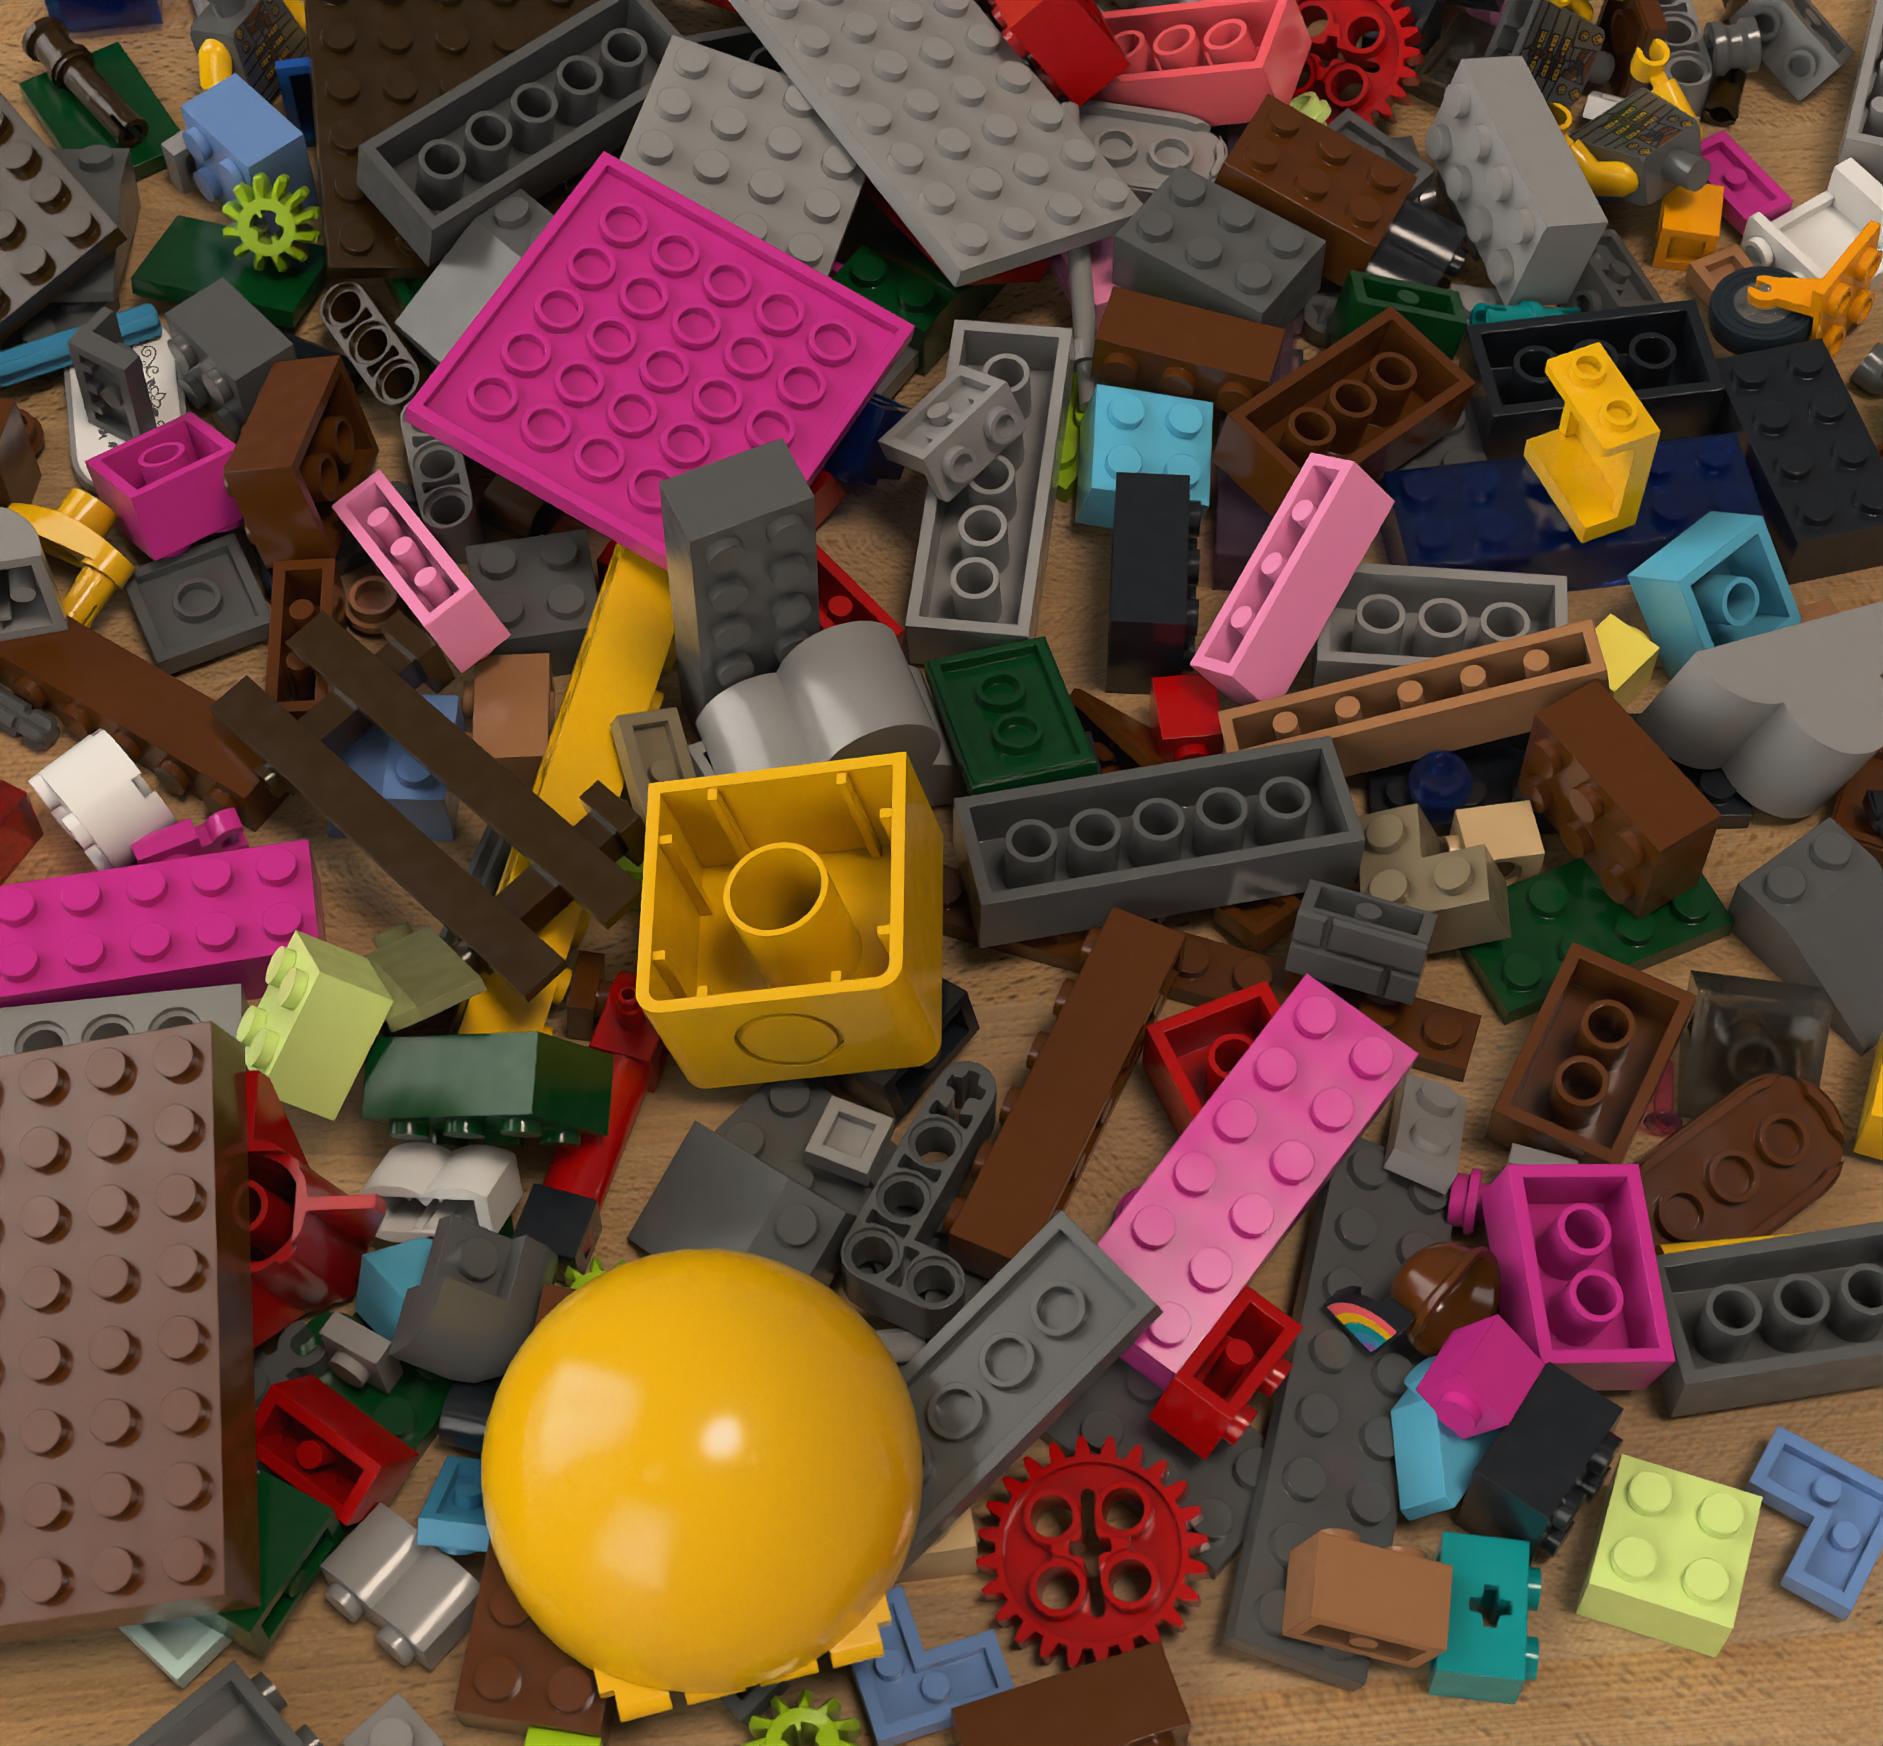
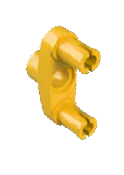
(78, 537)

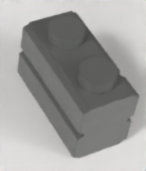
(1361, 943)

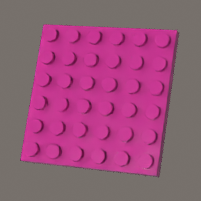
(648, 348)

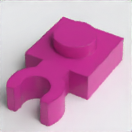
(180, 840)

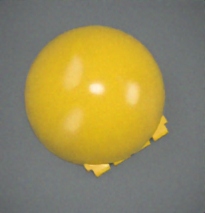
(703, 1477)

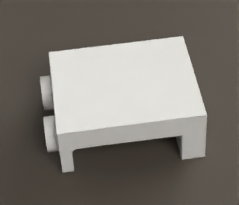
(1820, 230)

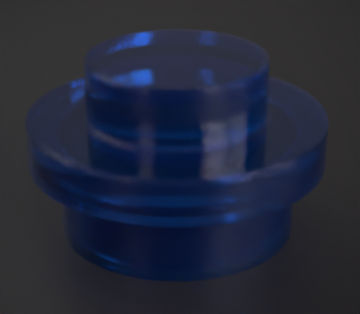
(1440, 781)

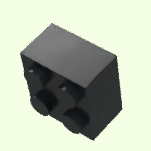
(1543, 1465)

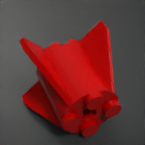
(302, 1227)

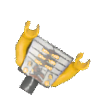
(248, 40)
(1556, 45)
(1642, 142)

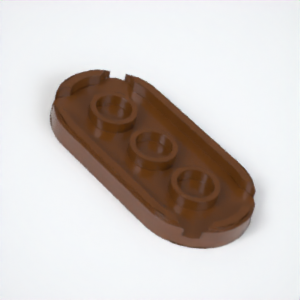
(1744, 1163)

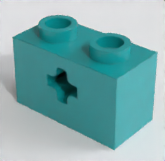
(1480, 1659)

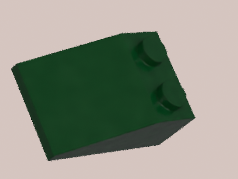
(912, 287)

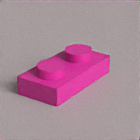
(1745, 183)

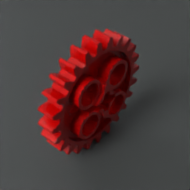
(1392, 52)
(1154, 1546)

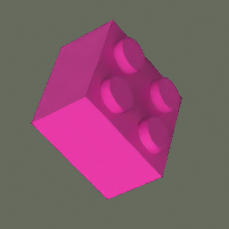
(168, 486)

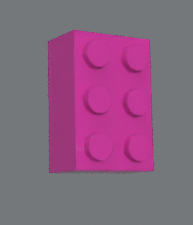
(1580, 1270)

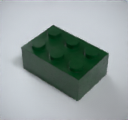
(488, 1089)

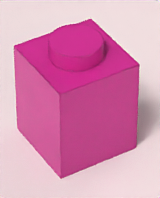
(1480, 1377)

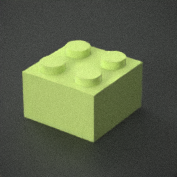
(314, 1023)
(1669, 1556)

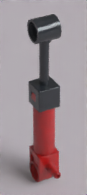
(569, 1201)

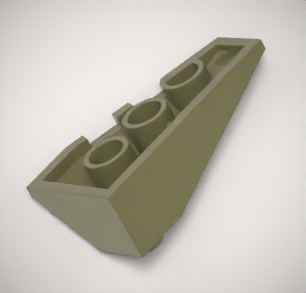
(420, 975)

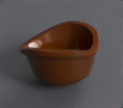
(1445, 1291)

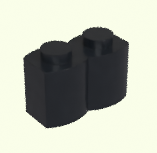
(1420, 247)

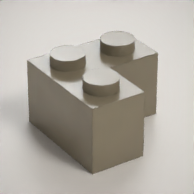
(1461, 886)

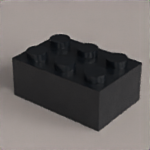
(1152, 581)

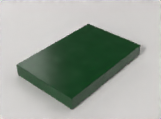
(75, 127)
(197, 254)
(1009, 717)

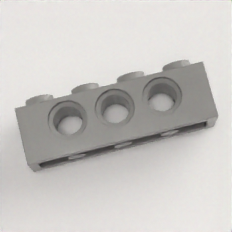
(86, 1020)

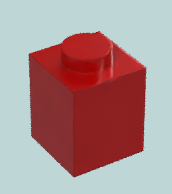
(1185, 717)

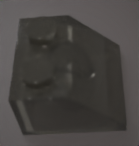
(1748, 1031)

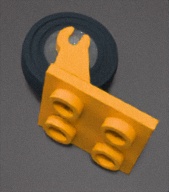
(1775, 308)

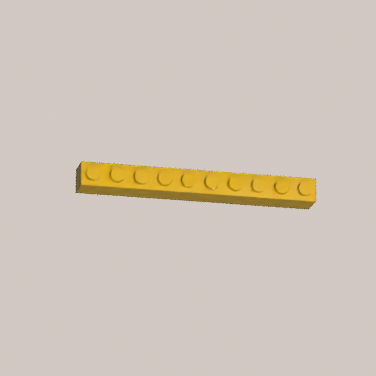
(613, 676)

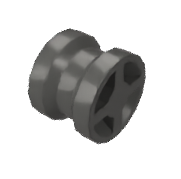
(1733, 46)

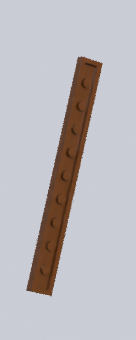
(1215, 969)

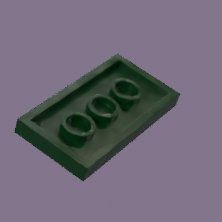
(1573, 907)

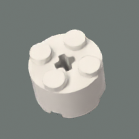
(101, 800)

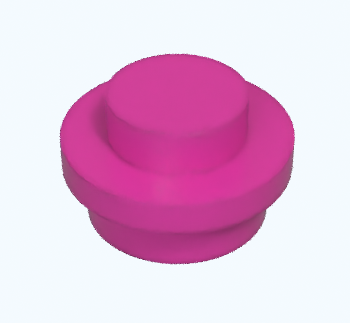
(1465, 1201)

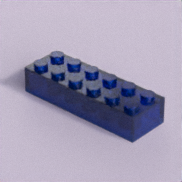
(1505, 521)

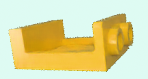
(1602, 448)

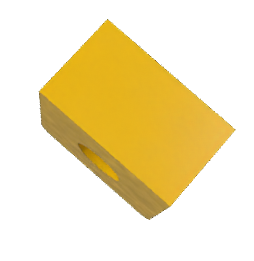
(793, 921)

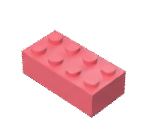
(1208, 57)

